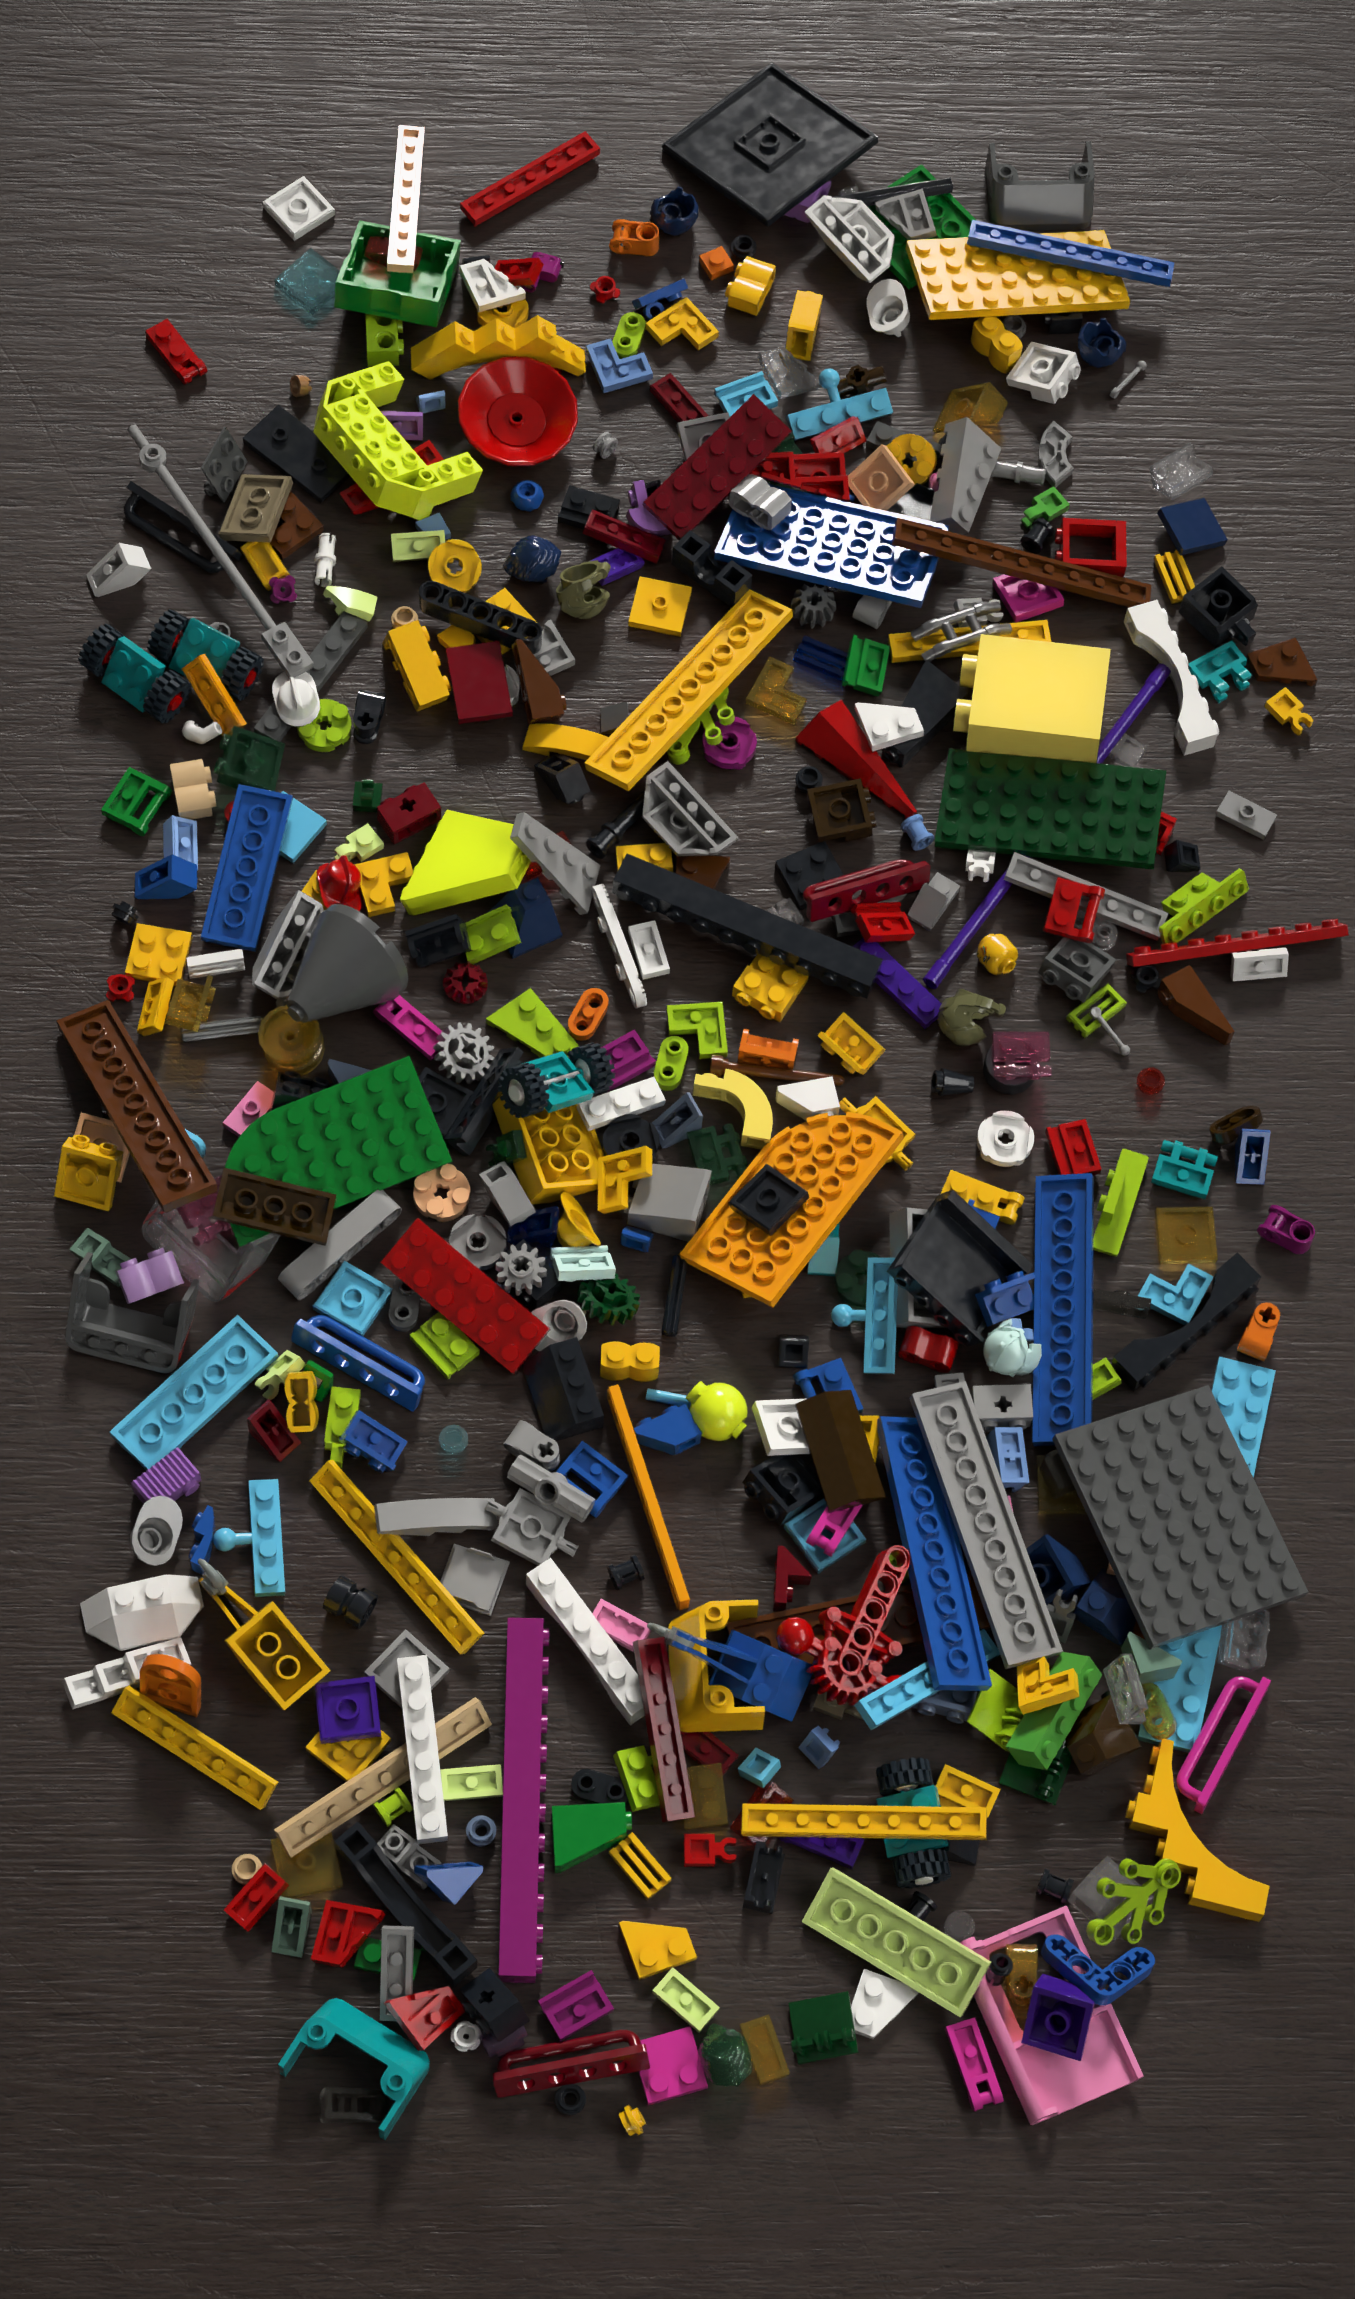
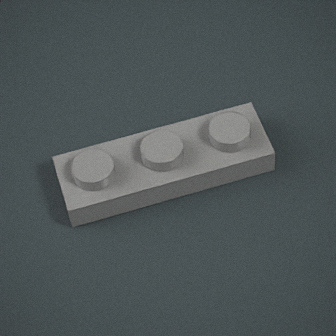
(396, 1965)

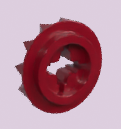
(454, 988)

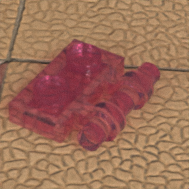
(1021, 1047)
(197, 1215)

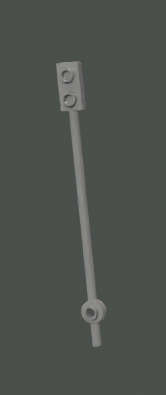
(277, 638)

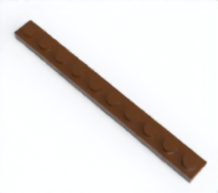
(1019, 564)

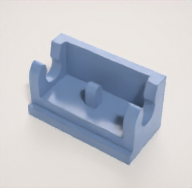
(1009, 1456)

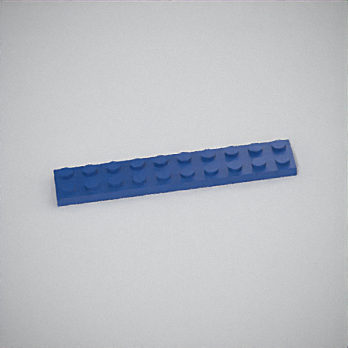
(1063, 1304)
(936, 1560)

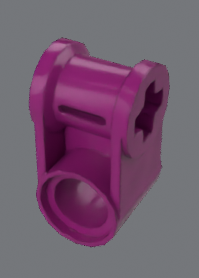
(1285, 1228)

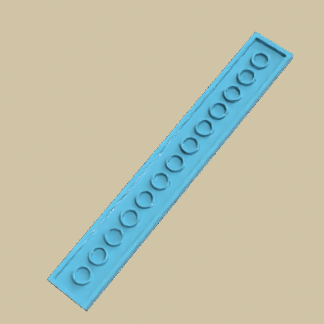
(1243, 1398)

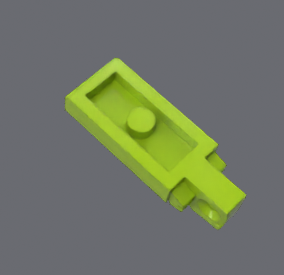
(342, 1407)

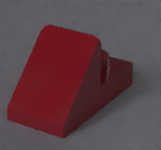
(787, 1571)

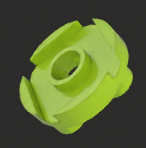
(328, 739)

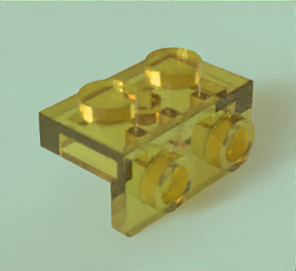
(189, 1004)

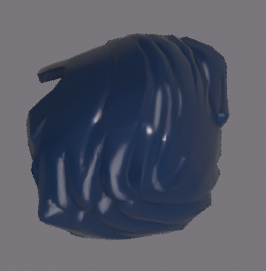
(674, 212)
(1100, 344)
(532, 559)

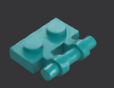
(1181, 1175)

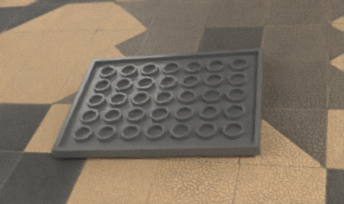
(1179, 1516)

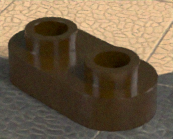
(1229, 1127)

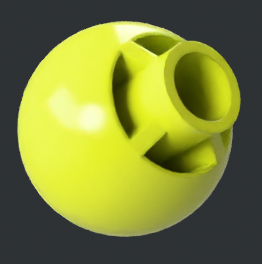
(718, 1410)

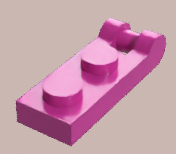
(410, 1025)
(835, 1522)
(973, 2063)

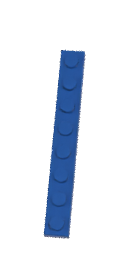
(1070, 253)

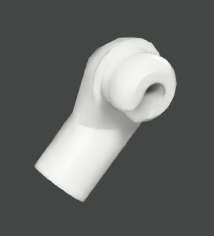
(200, 735)

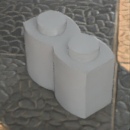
(760, 502)

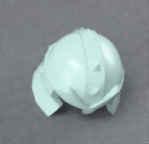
(1008, 1351)

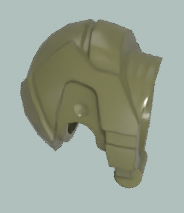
(576, 589)
(959, 1011)

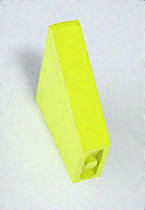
(464, 863)

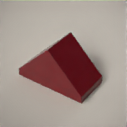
(272, 1431)

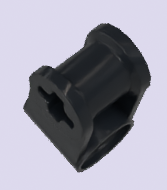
(368, 715)

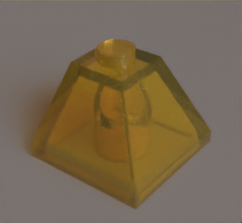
(978, 402)

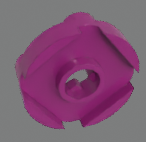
(735, 756)

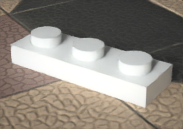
(625, 1100)

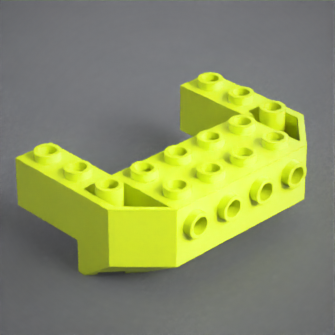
(378, 454)

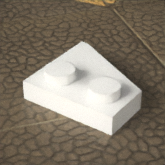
(488, 286)
(888, 724)
(878, 2002)

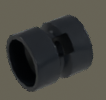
(349, 1601)

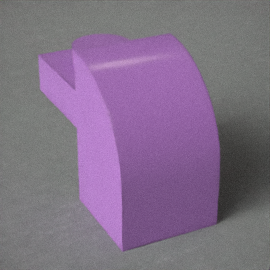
(640, 516)

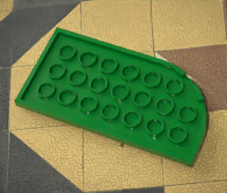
(345, 1139)

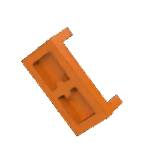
(767, 1051)

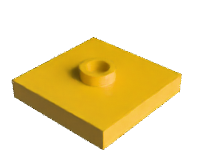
(660, 606)

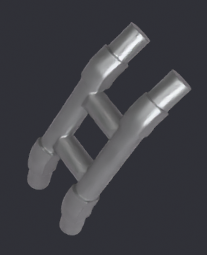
(953, 642)

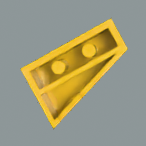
(417, 665)

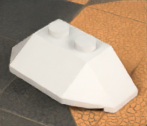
(853, 235)
(143, 1611)

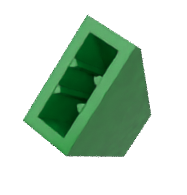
(586, 1831)

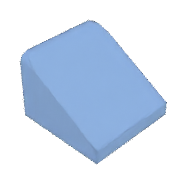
(431, 401)

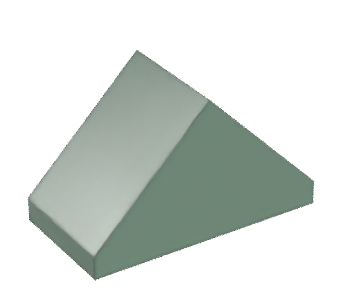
(1151, 1664)
(291, 1926)

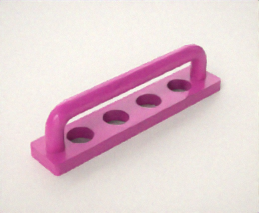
(1259, 1691)

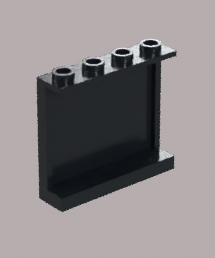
(951, 1261)

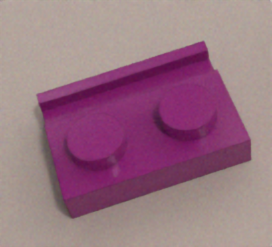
(629, 1058)
(575, 2005)

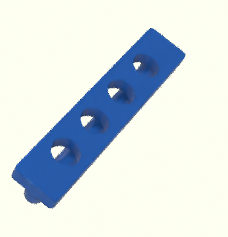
(408, 1393)

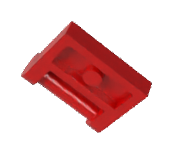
(1065, 906)

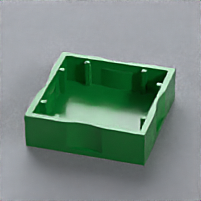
(400, 296)

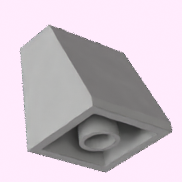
(670, 1200)

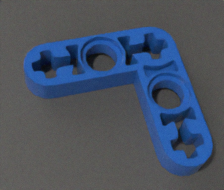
(1059, 1950)

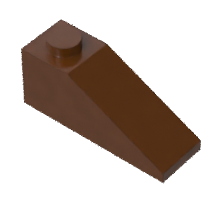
(538, 689)
(1193, 1003)

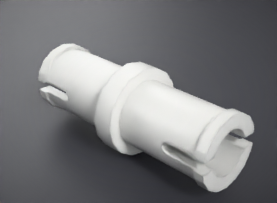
(325, 559)

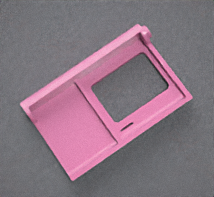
(1045, 2080)

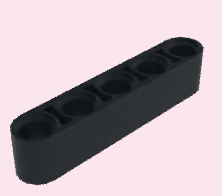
(473, 607)

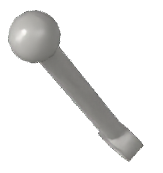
(1141, 366)
(1095, 1013)

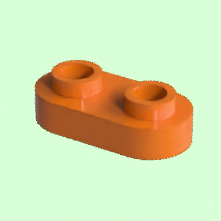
(586, 1015)

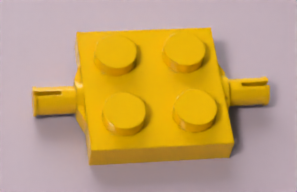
(881, 1112)

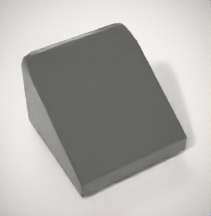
(613, 717)

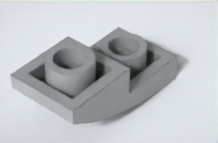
(405, 1853)

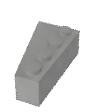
(964, 475)

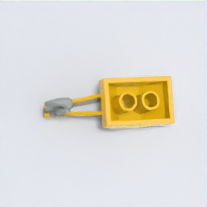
(267, 1645)

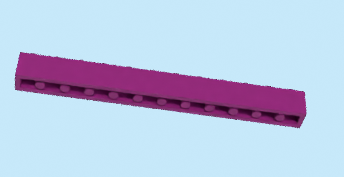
(522, 1801)

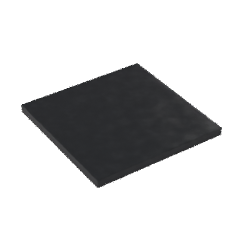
(769, 144)

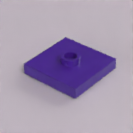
(347, 1709)

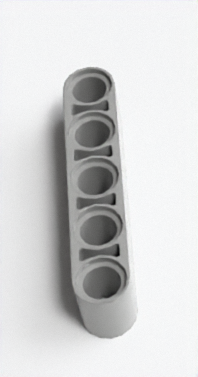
(342, 1244)

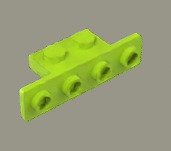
(1199, 902)
(1119, 1202)

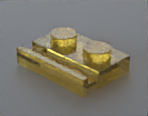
(707, 1796)

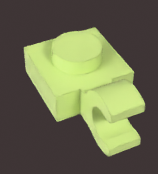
(360, 843)
(278, 1371)

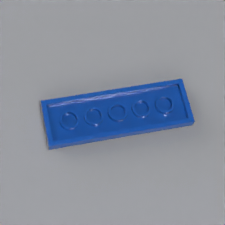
(246, 868)

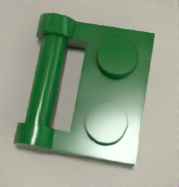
(128, 797)

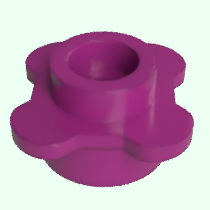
(289, 593)

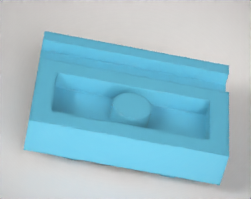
(735, 394)

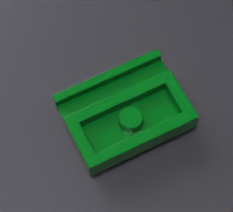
(866, 665)

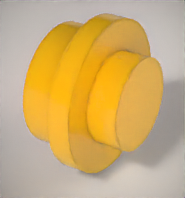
(632, 2120)

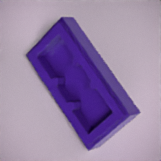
(621, 564)

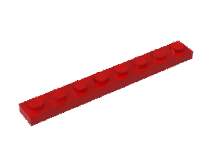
(1225, 944)

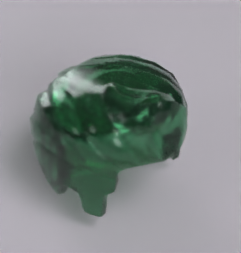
(725, 2056)

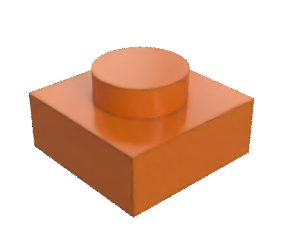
(716, 263)

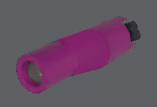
(549, 272)

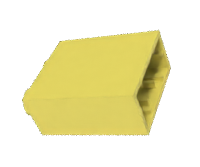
(1033, 698)

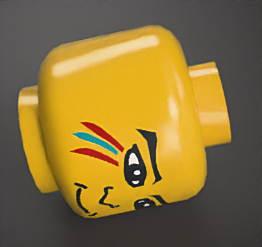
(997, 954)

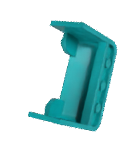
(403, 2061)

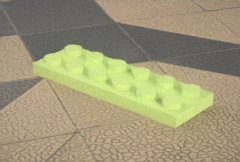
(896, 1942)

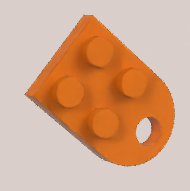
(171, 1683)

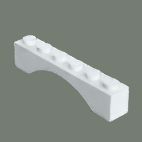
(1150, 631)
(576, 1619)
(422, 1749)

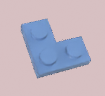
(616, 372)

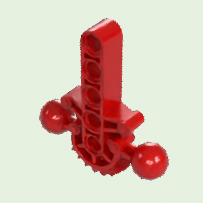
(797, 1636)

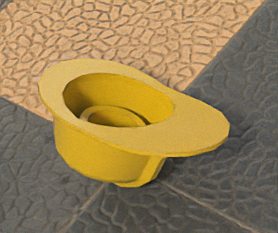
(574, 1226)

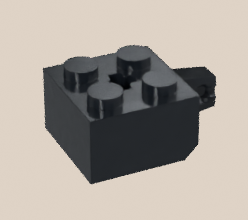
(1220, 609)

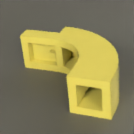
(746, 1098)

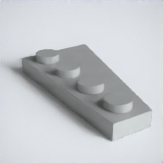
(559, 860)

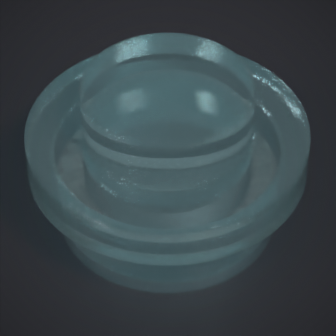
(453, 1439)

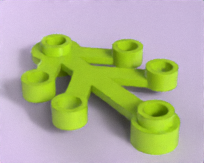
(679, 751)
(1162, 1877)

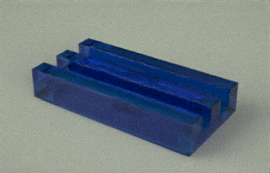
(824, 654)

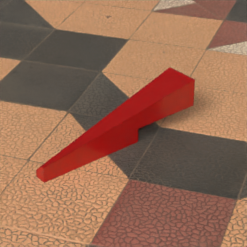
(810, 472)
(840, 741)

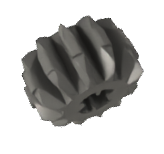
(813, 605)

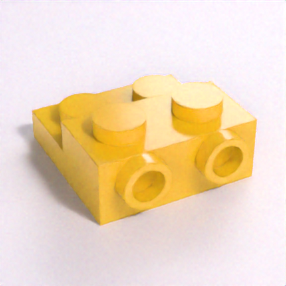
(768, 987)
(88, 1172)

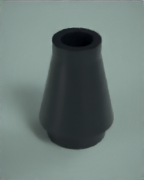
(949, 1082)

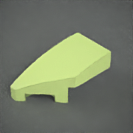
(352, 601)

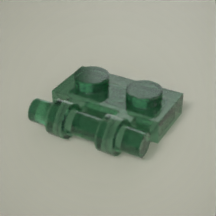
(708, 1154)

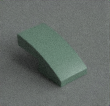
(105, 1257)

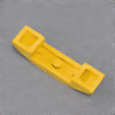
(562, 740)

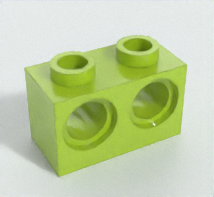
(383, 336)

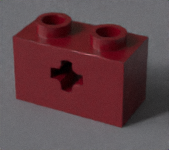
(408, 813)

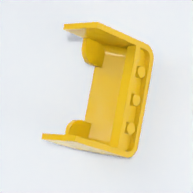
(703, 1705)

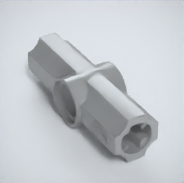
(535, 1479)

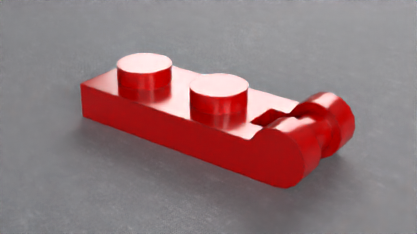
(175, 351)

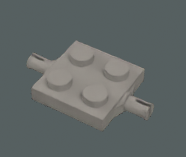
(531, 1528)

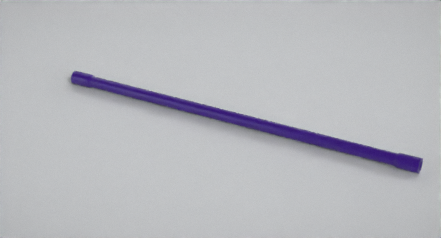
(942, 966)

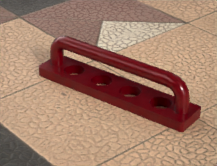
(891, 873)
(508, 2081)

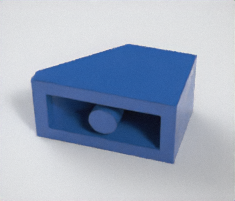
(166, 879)

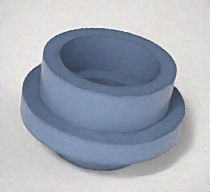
(481, 1821)

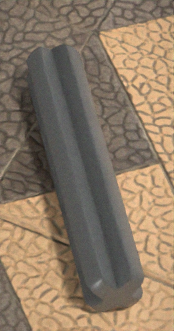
(223, 1028)

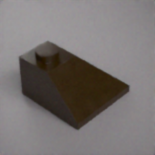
(1099, 1739)

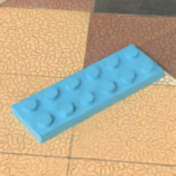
(194, 1393)

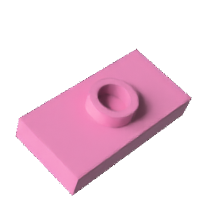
(251, 1107)
(620, 1625)

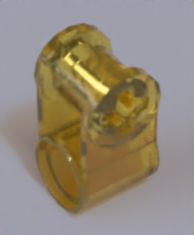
(1024, 1971)

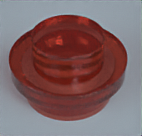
(1150, 1081)

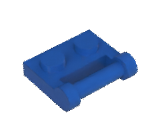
(830, 1376)
(596, 1472)

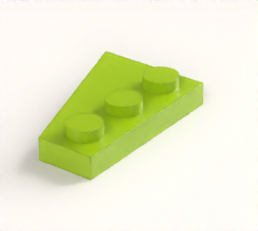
(532, 1025)

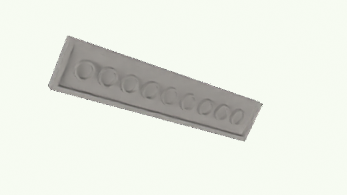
(985, 1524)

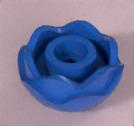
(525, 502)

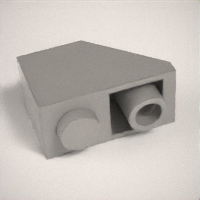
(507, 1193)

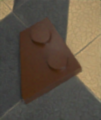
(1281, 663)
(702, 869)

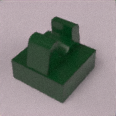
(367, 795)

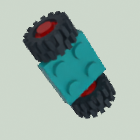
(184, 639)
(134, 674)

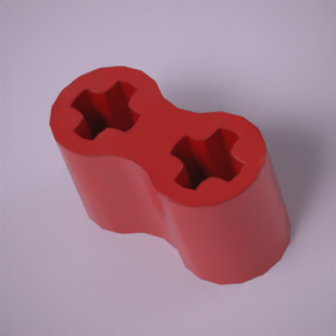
(928, 1349)

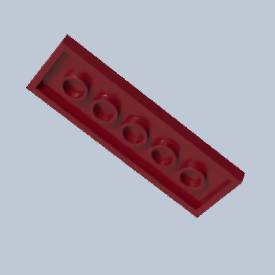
(717, 467)

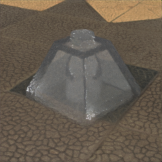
(1093, 1905)

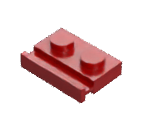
(882, 922)
(1073, 1148)

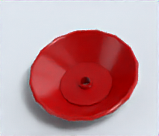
(522, 390)

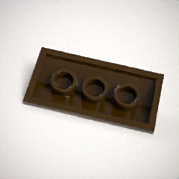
(274, 1206)
(839, 1450)

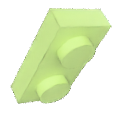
(415, 545)
(472, 1782)
(685, 2000)

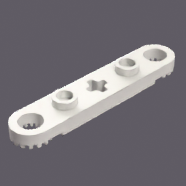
(625, 964)

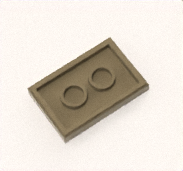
(256, 508)

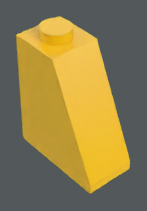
(803, 324)

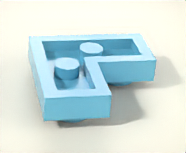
(1181, 1300)

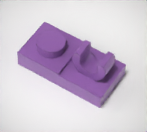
(406, 423)

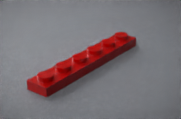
(530, 178)

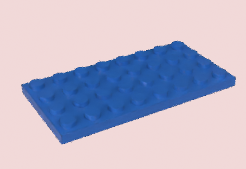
(833, 547)

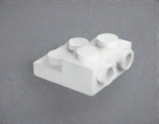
(1044, 372)

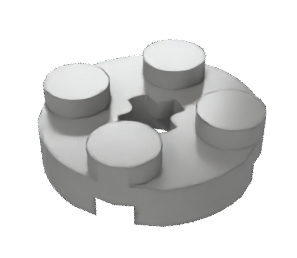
(479, 1227)

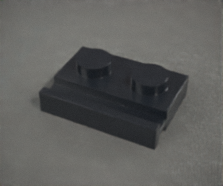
(579, 504)

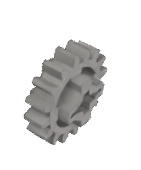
(463, 1053)

